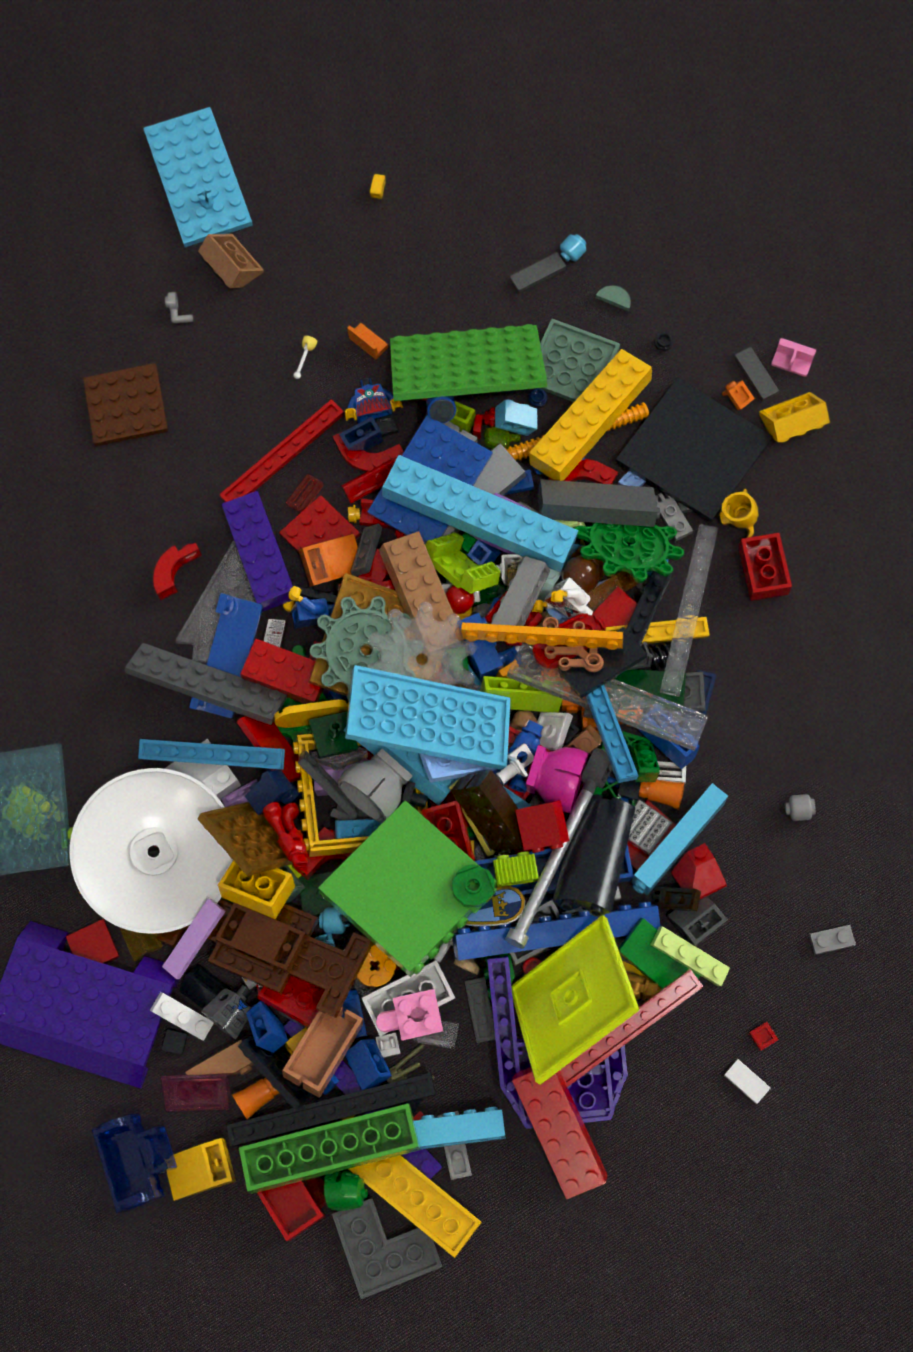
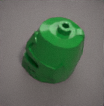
(344, 1191)

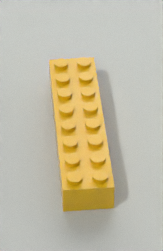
(590, 416)

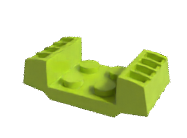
(457, 567)

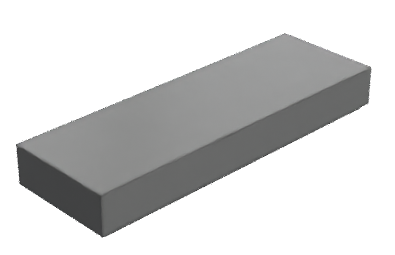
(457, 1159)

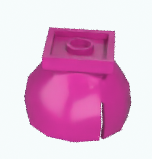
(557, 775)

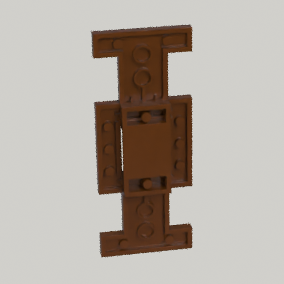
(287, 948)

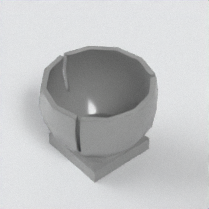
(375, 785)

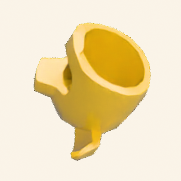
(740, 512)

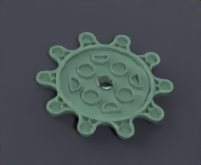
(346, 638)

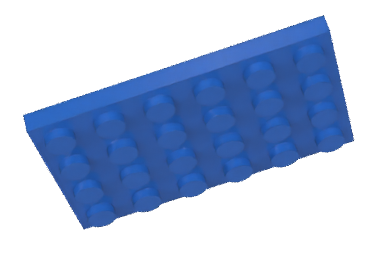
(440, 450)

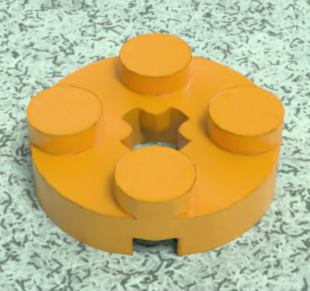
(376, 977)

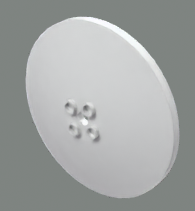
(113, 844)

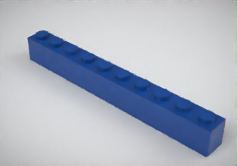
(548, 931)

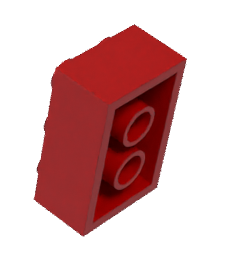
(765, 566)

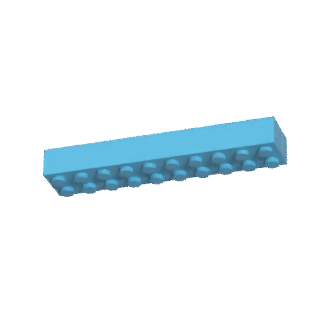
(479, 513)

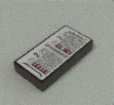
(275, 632)

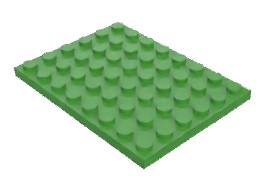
(467, 362)

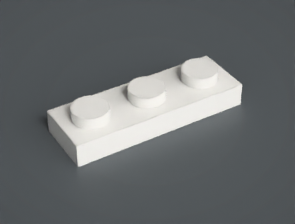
(181, 1016)

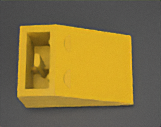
(201, 1169)

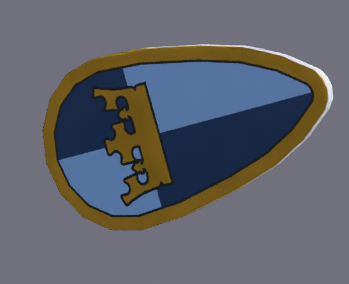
(501, 909)

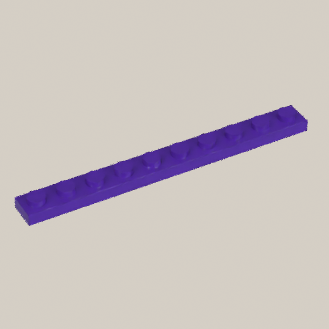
(348, 1084)

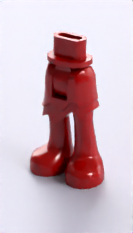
(293, 842)

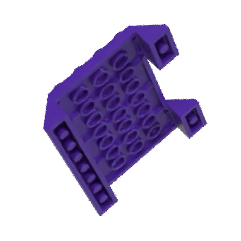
(80, 1007)

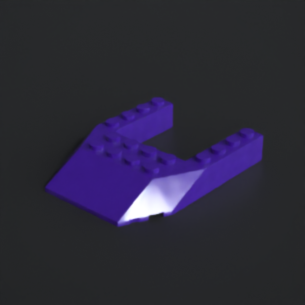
(593, 1093)

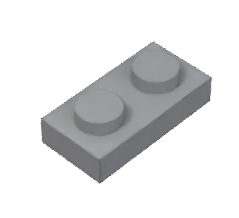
(832, 940)

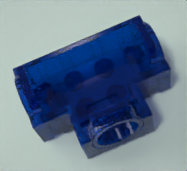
(133, 1160)

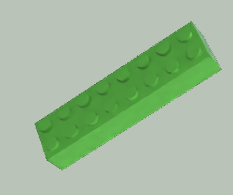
(329, 1148)

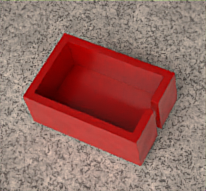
(292, 1208)

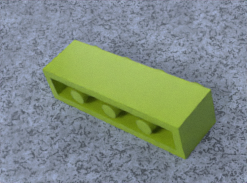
(522, 695)

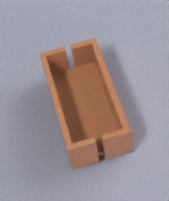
(322, 1050)

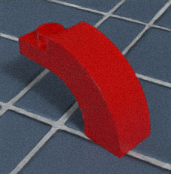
(168, 566)

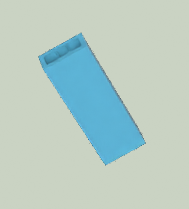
(678, 840)

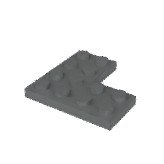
(379, 1261)

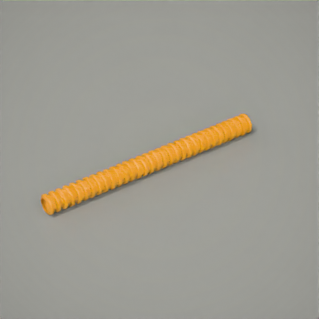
(628, 416)

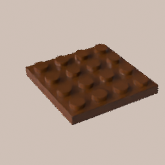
(125, 404)

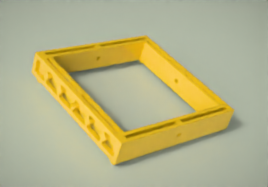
(307, 804)

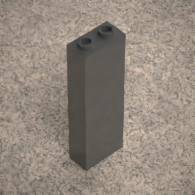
(598, 503)

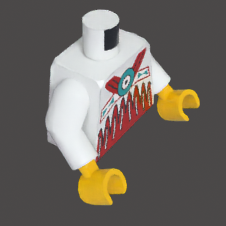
(566, 598)

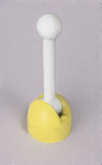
(308, 344)

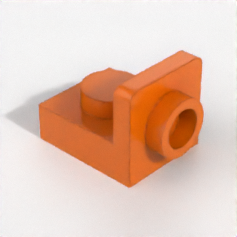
(738, 394)

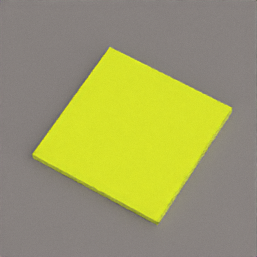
(573, 999)

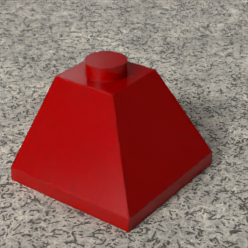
(699, 871)

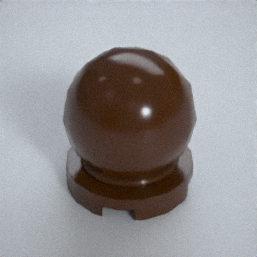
(583, 571)

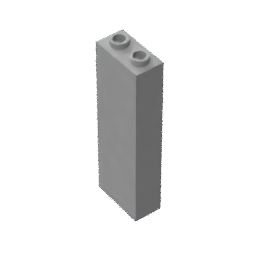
(498, 476)

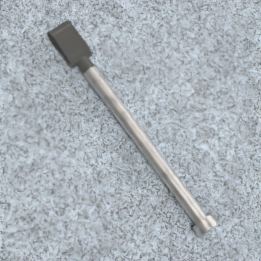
(594, 776)

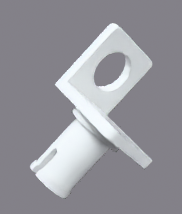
(507, 560)
(515, 766)

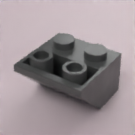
(698, 925)

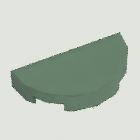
(615, 296)

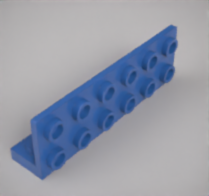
(231, 642)

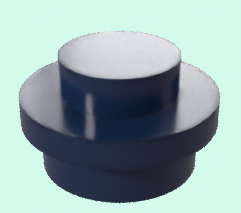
(538, 397)

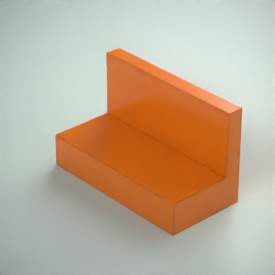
(367, 340)

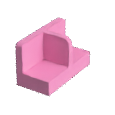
(793, 357)

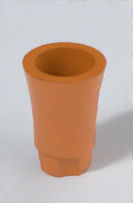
(663, 792)
(255, 1097)

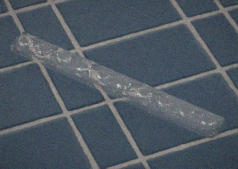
(689, 610)

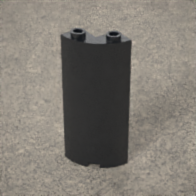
(595, 857)

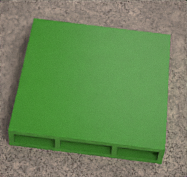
(401, 888)

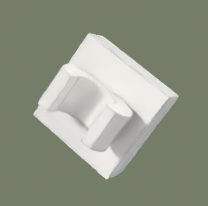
(388, 1045)

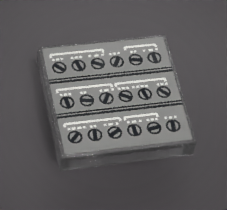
(647, 827)

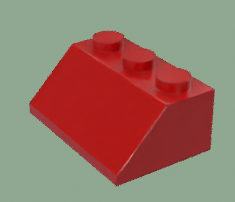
(451, 822)

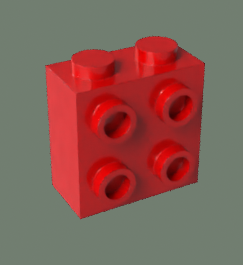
(542, 826)

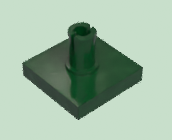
(330, 735)

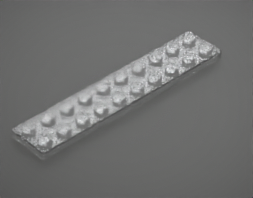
(629, 703)

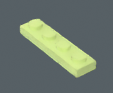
(690, 956)

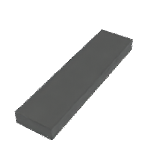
(329, 785)

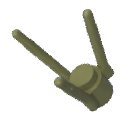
(399, 1074)

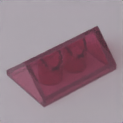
(196, 1092)

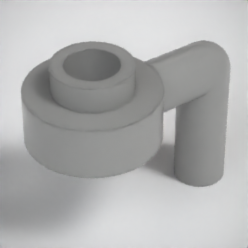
(172, 302)

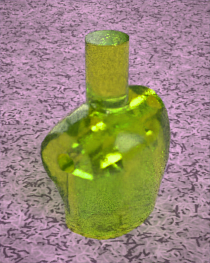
(495, 436)

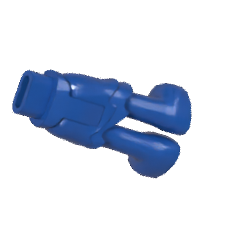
(531, 737)

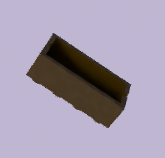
(489, 809)

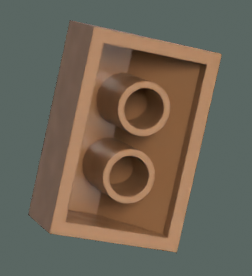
(230, 260)

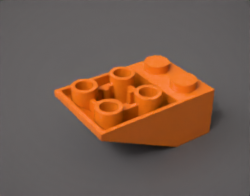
(329, 559)

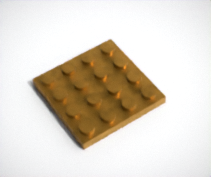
(245, 837)

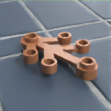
(587, 658)

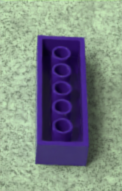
(258, 550)

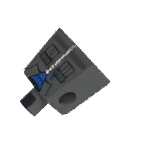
(229, 1010)

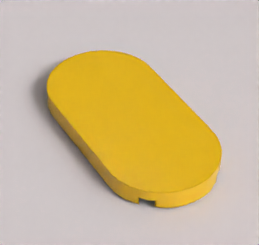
(301, 714)

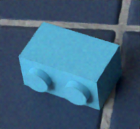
(516, 417)

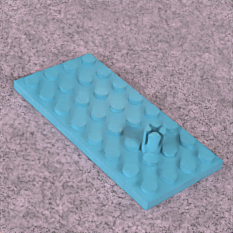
(197, 176)
(428, 718)

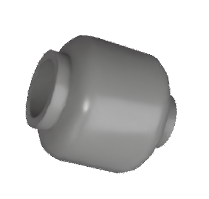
(800, 807)

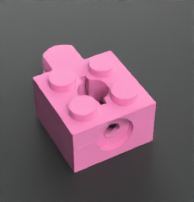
(413, 1015)

